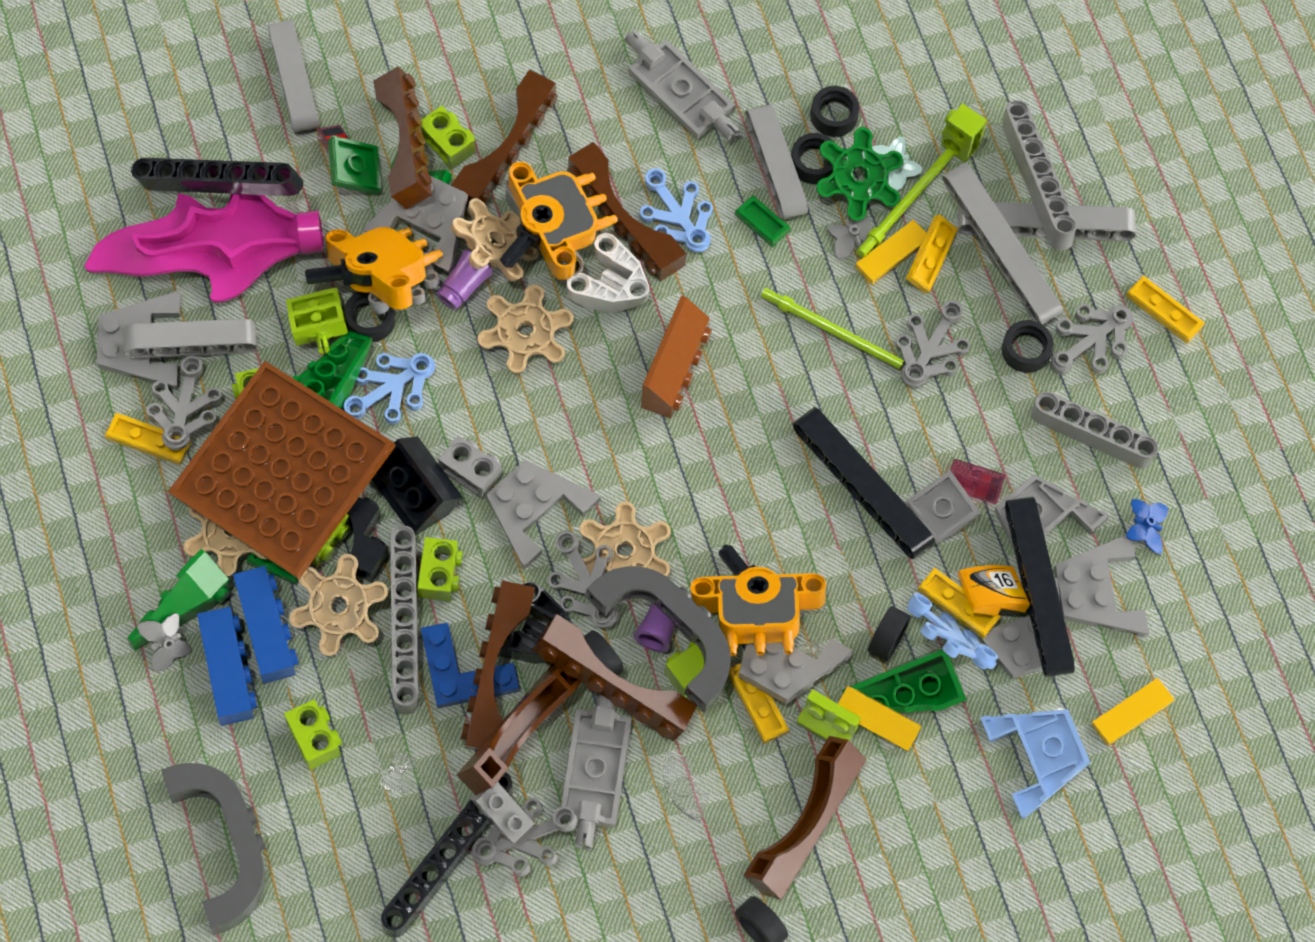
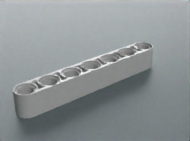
(1039, 175)
(1091, 221)
(1002, 244)
(404, 631)

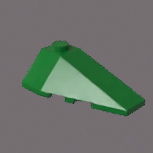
(338, 369)
(197, 591)
(916, 685)

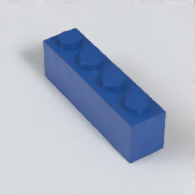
(264, 624)
(226, 667)

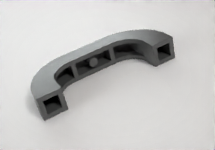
(682, 611)
(239, 902)

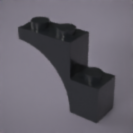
(370, 552)

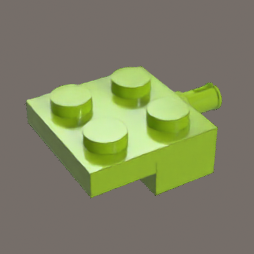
(316, 318)

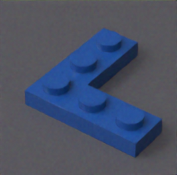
(448, 684)

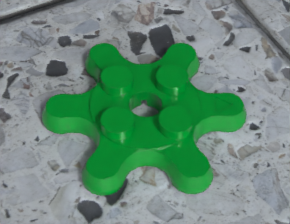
(874, 165)

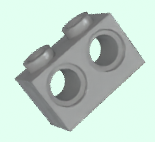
(465, 471)
(503, 812)

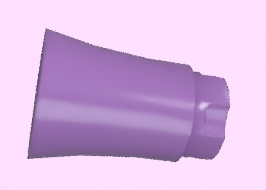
(462, 282)
(655, 631)

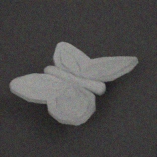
(848, 235)
(165, 640)

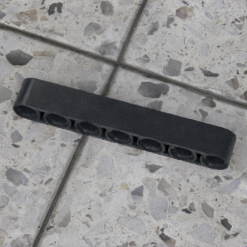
(217, 176)
(863, 483)
(1039, 587)
(438, 864)

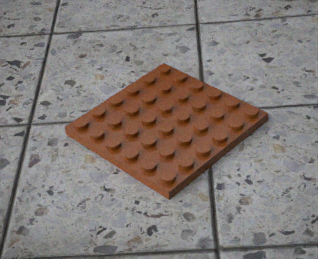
(281, 469)

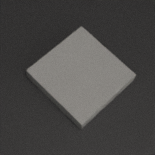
(944, 507)

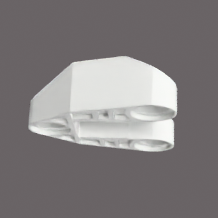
(614, 288)

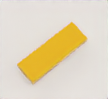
(891, 252)
(931, 253)
(1165, 309)
(143, 438)
(953, 600)
(759, 707)
(1132, 712)
(880, 718)

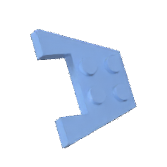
(1051, 748)

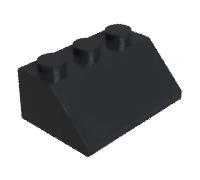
(416, 485)

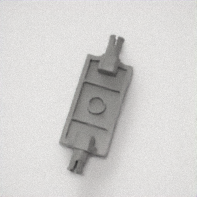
(681, 87)
(596, 768)

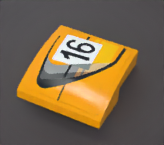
(993, 588)

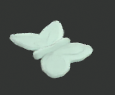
(898, 177)

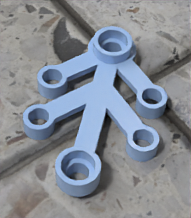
(677, 214)
(392, 384)
(957, 641)

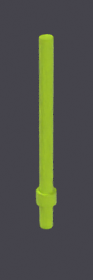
(877, 234)
(787, 305)

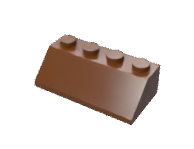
(675, 359)

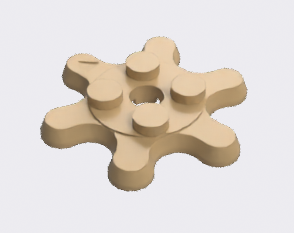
(479, 235)
(529, 313)
(627, 532)
(215, 540)
(320, 605)

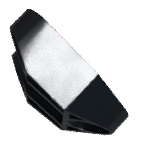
(521, 645)

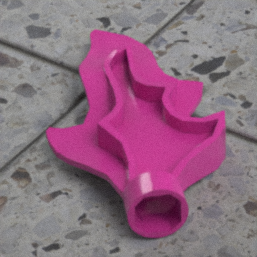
(223, 244)

